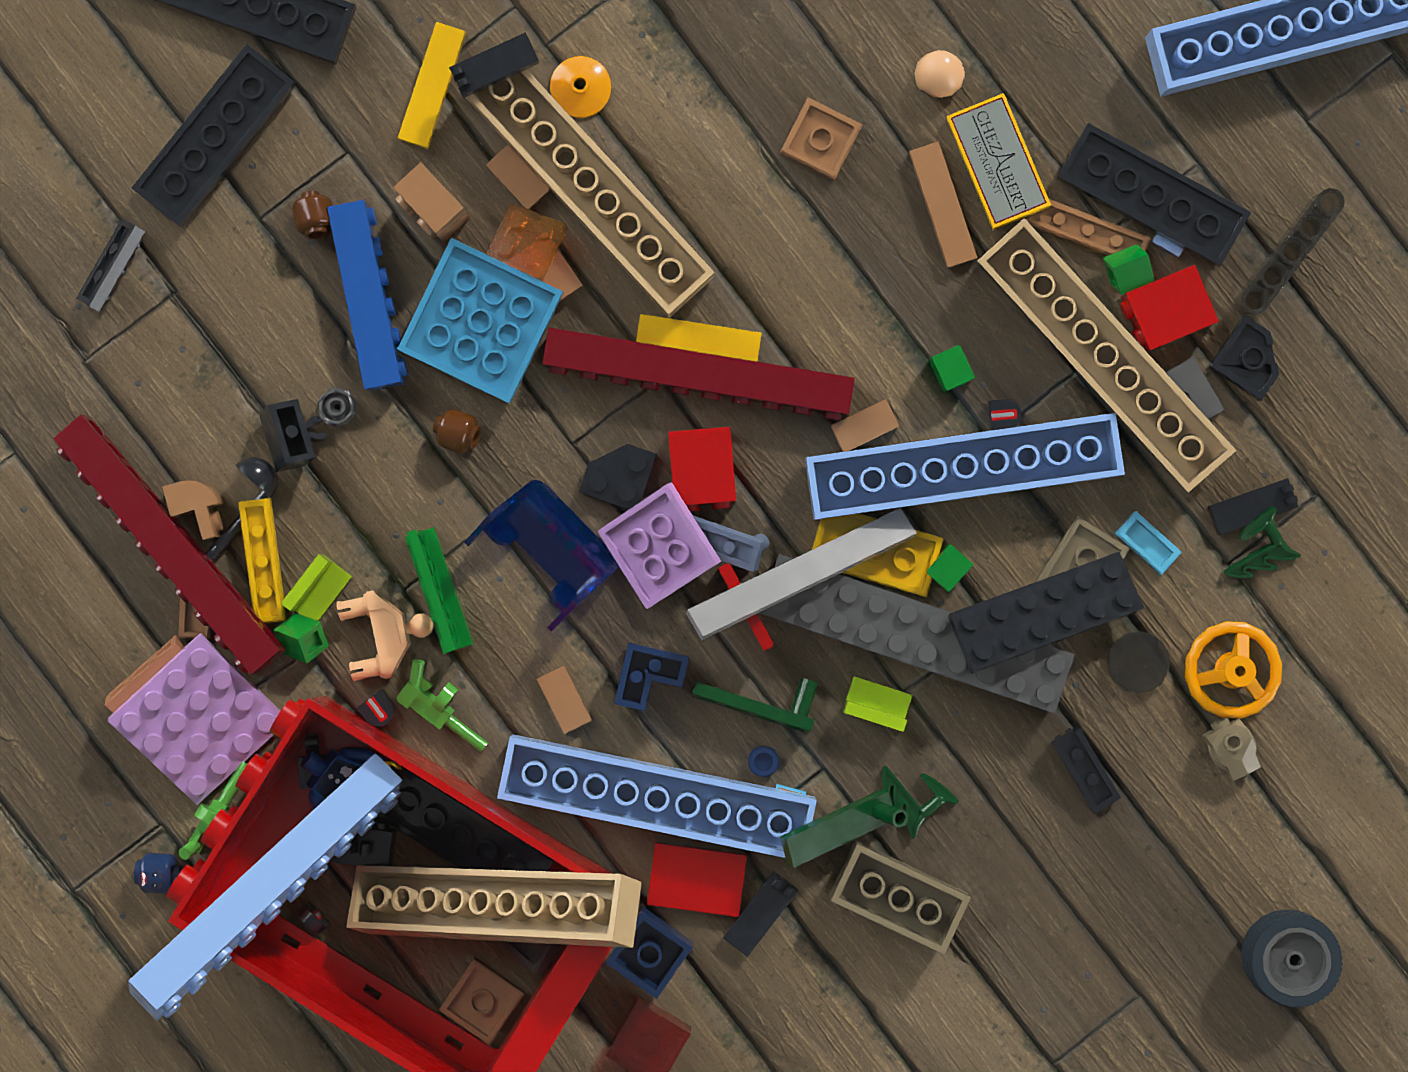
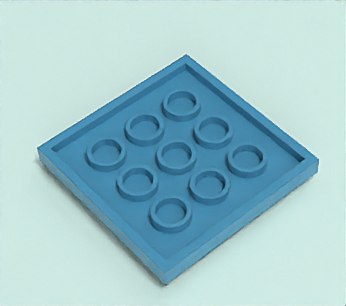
(480, 320)

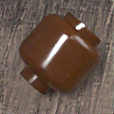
(312, 215)
(457, 431)

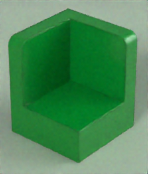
(1128, 269)
(951, 368)
(949, 567)
(301, 637)

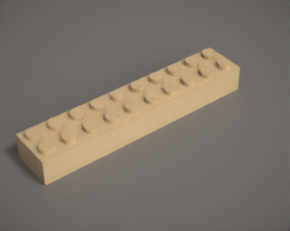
(594, 190)
(1106, 355)
(496, 905)

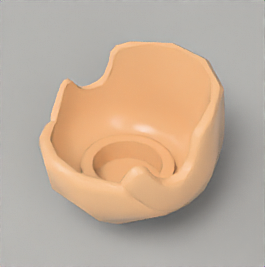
(939, 74)

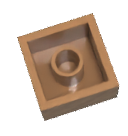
(425, 196)

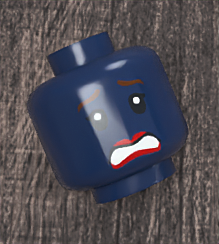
(156, 872)

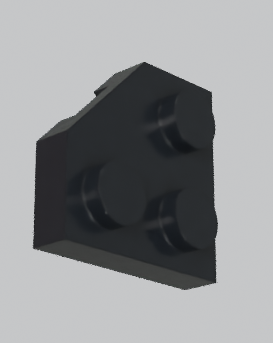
(1248, 358)
(619, 476)

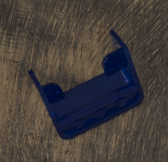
(554, 540)

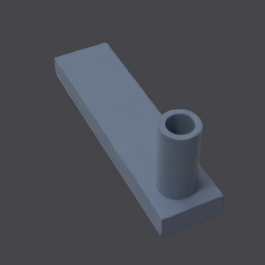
(733, 545)

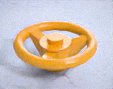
(1233, 669)

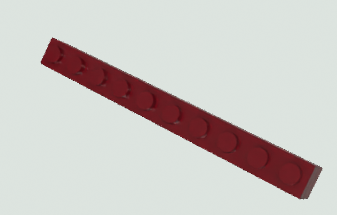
(698, 372)
(169, 544)

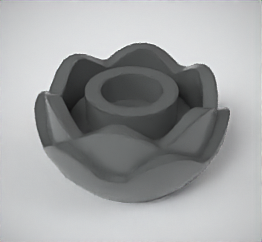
(327, 403)

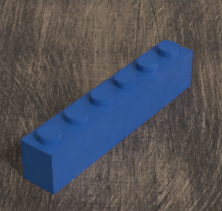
(366, 295)

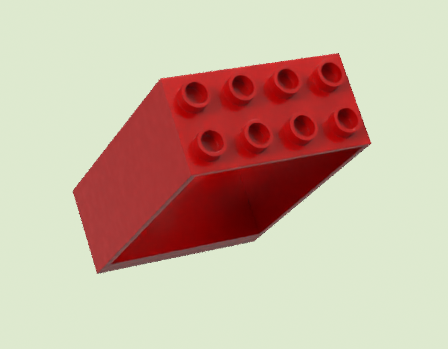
(325, 977)

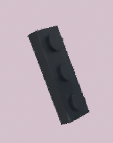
(110, 265)

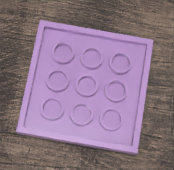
(197, 719)

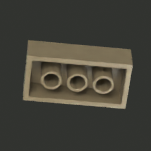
(899, 897)

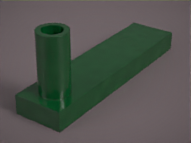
(794, 719)
(841, 827)

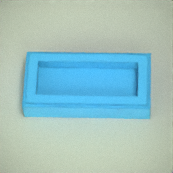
(1147, 543)

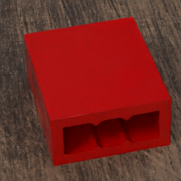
(1168, 309)
(703, 467)

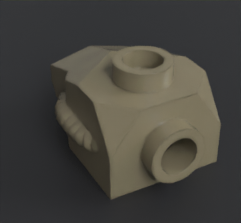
(1232, 747)

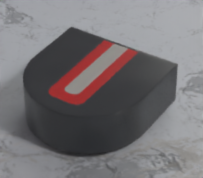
(1003, 414)
(378, 709)
(313, 918)

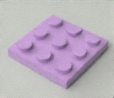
(659, 545)

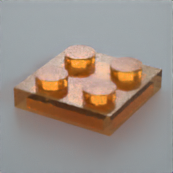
(527, 241)

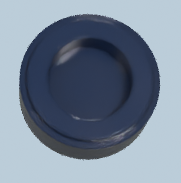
(763, 761)

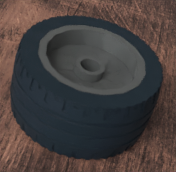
(1314, 955)

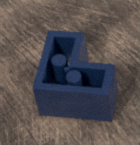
(646, 665)

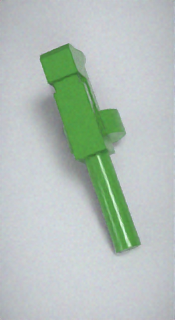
(434, 708)
(207, 813)

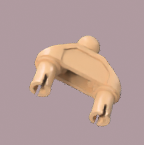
(389, 631)

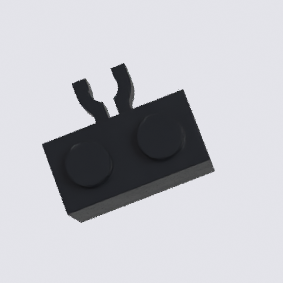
(288, 435)
(372, 848)

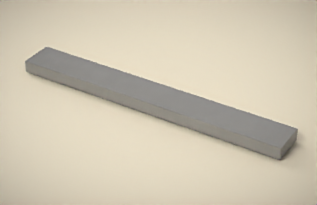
(800, 574)

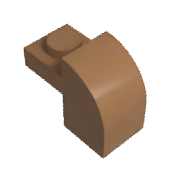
(196, 498)

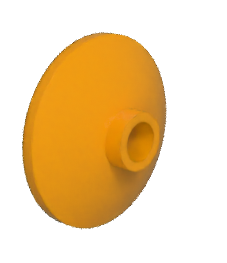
(588, 100)

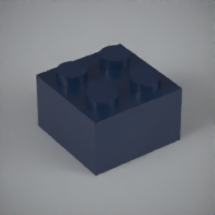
(654, 956)

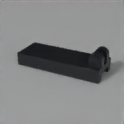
(494, 65)
(1242, 509)
(1085, 769)
(760, 913)

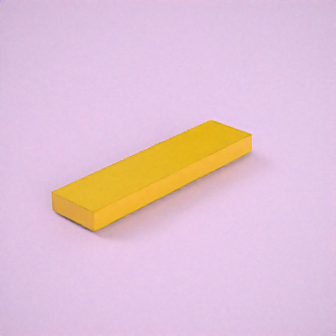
(431, 85)
(699, 337)
(262, 559)

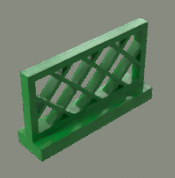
(438, 589)

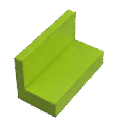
(317, 588)
(877, 703)

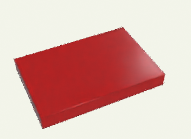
(754, 621)
(697, 879)

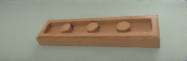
(942, 205)
(1085, 229)

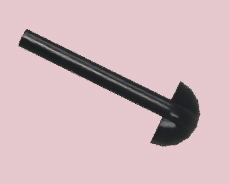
(266, 478)

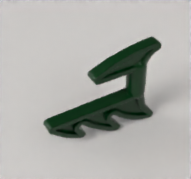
(1276, 550)
(916, 814)

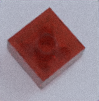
(648, 1039)

